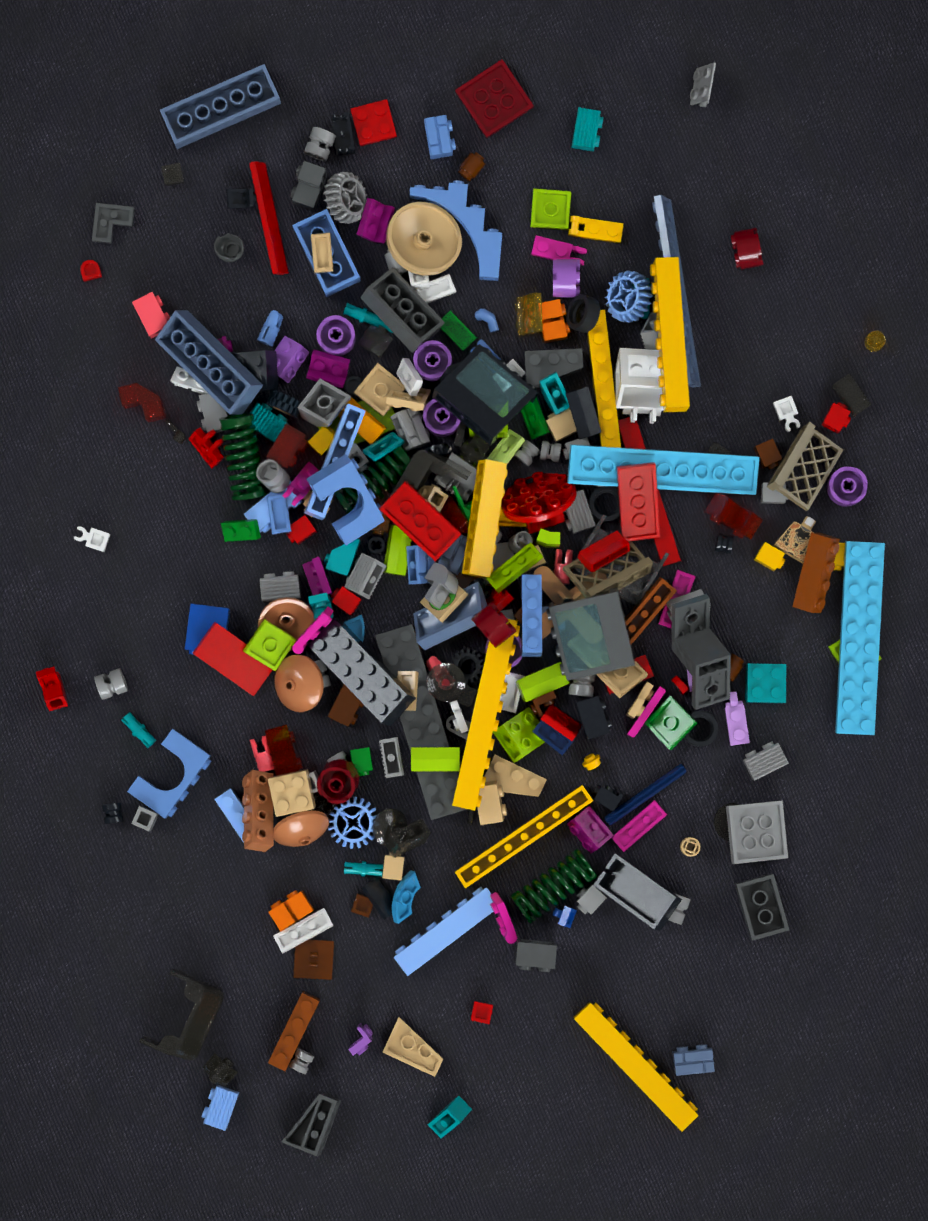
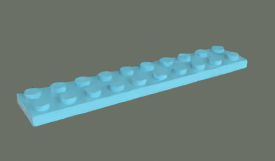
(673, 468)
(859, 638)

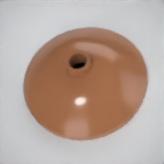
(299, 615)
(305, 680)
(301, 828)

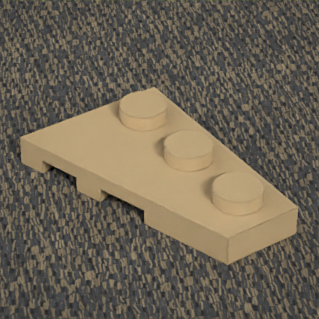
(514, 778)
(412, 1049)

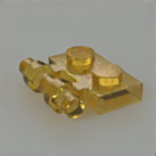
(529, 314)

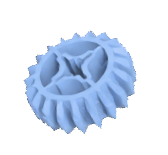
(633, 299)
(340, 811)

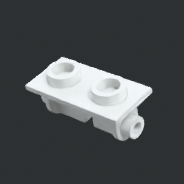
(183, 379)

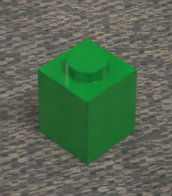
(362, 760)

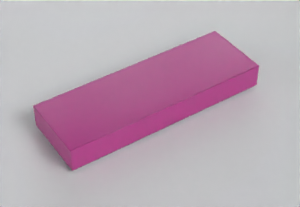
(683, 584)
(647, 711)
(639, 826)

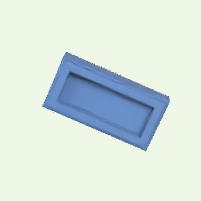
(278, 514)

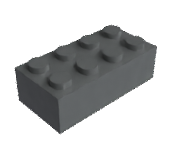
(402, 310)

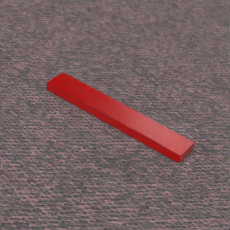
(268, 218)

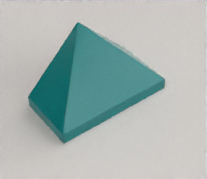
(383, 446)

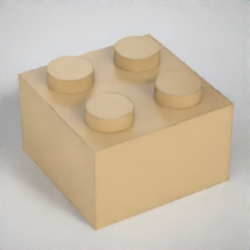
(291, 793)

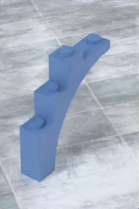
(471, 218)

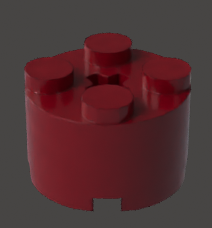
(748, 248)
(493, 624)
(329, 779)

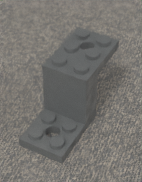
(701, 651)

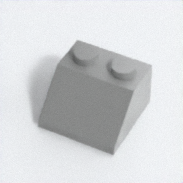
(323, 404)

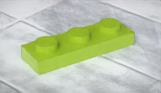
(514, 567)

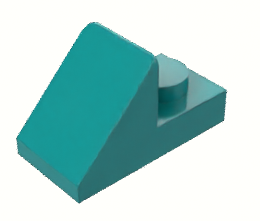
(320, 603)

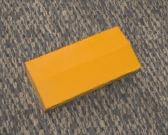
(370, 427)

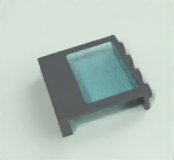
(591, 635)

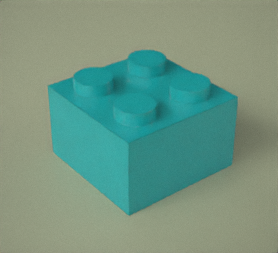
(765, 683)

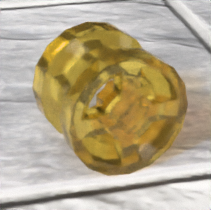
(876, 337)

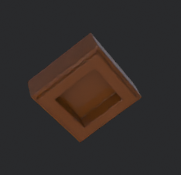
(362, 905)

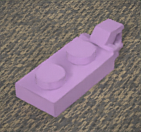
(736, 721)

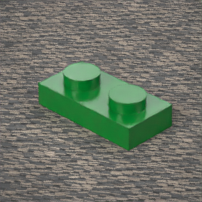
(534, 420)
(240, 530)

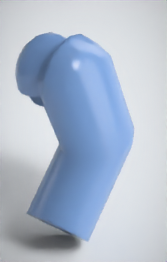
(488, 317)

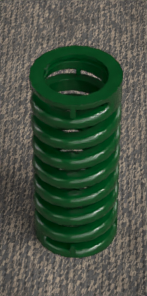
(375, 477)
(253, 487)
(581, 866)

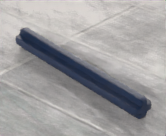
(645, 794)

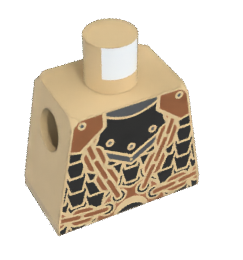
(796, 539)

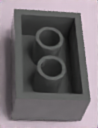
(761, 906)
(535, 954)

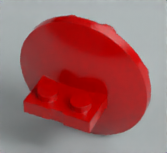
(540, 502)

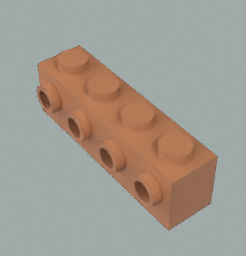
(258, 811)

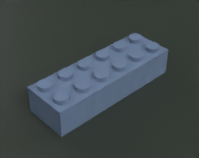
(220, 106)
(208, 362)

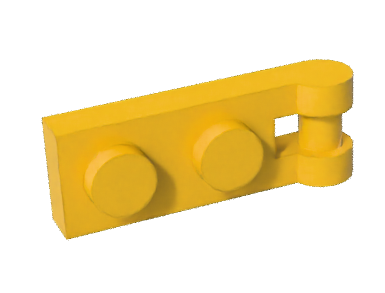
(596, 229)

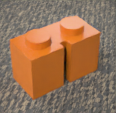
(553, 322)
(291, 910)

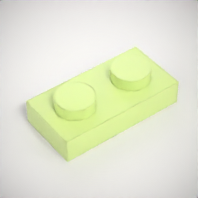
(507, 447)

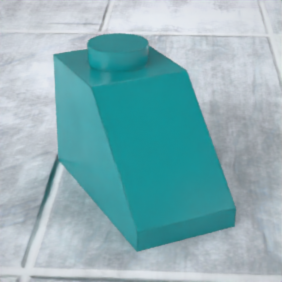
(554, 393)
(342, 558)
(450, 1117)

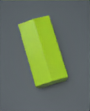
(548, 539)
(396, 551)
(541, 682)
(435, 758)

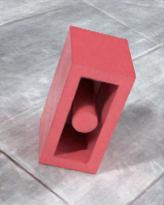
(151, 314)

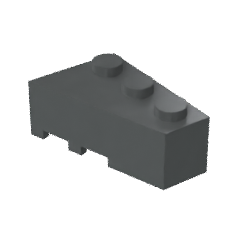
(546, 362)
(314, 1126)

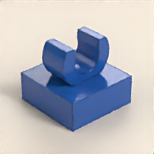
(566, 916)

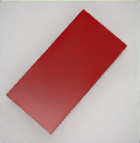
(638, 501)
(420, 521)
(226, 655)

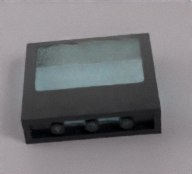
(484, 393)

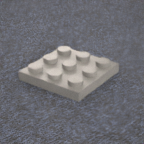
(757, 832)

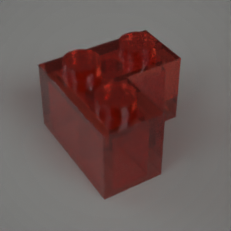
(287, 446)

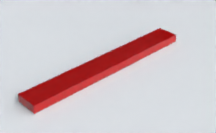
(633, 439)

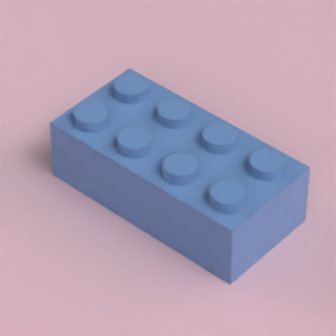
(344, 269)

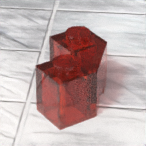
(136, 395)
(727, 512)
(282, 750)

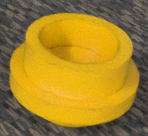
(591, 761)

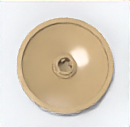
(424, 238)

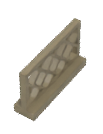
(790, 461)
(619, 579)

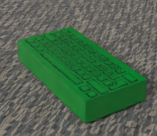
(457, 331)

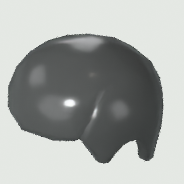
(229, 247)

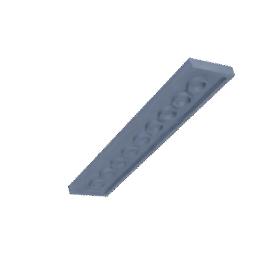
(669, 245)

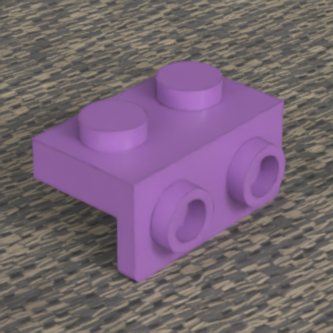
(289, 358)
(361, 1044)

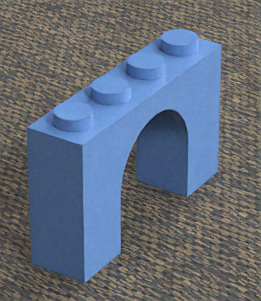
(365, 514)
(531, 615)
(194, 761)

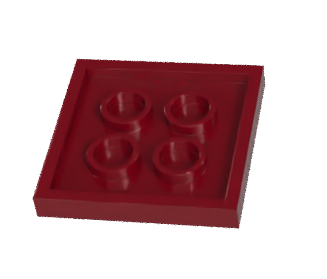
(494, 98)

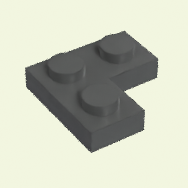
(106, 217)

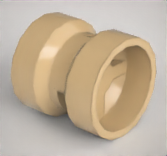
(687, 846)

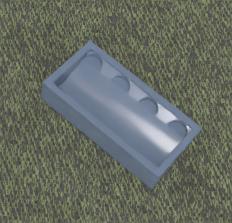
(432, 631)

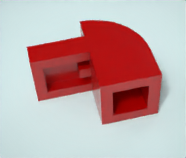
(52, 688)

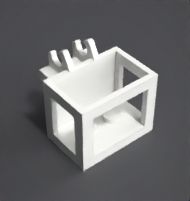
(637, 383)

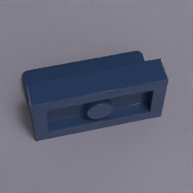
(552, 737)

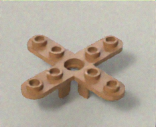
(558, 592)

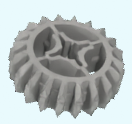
(345, 197)

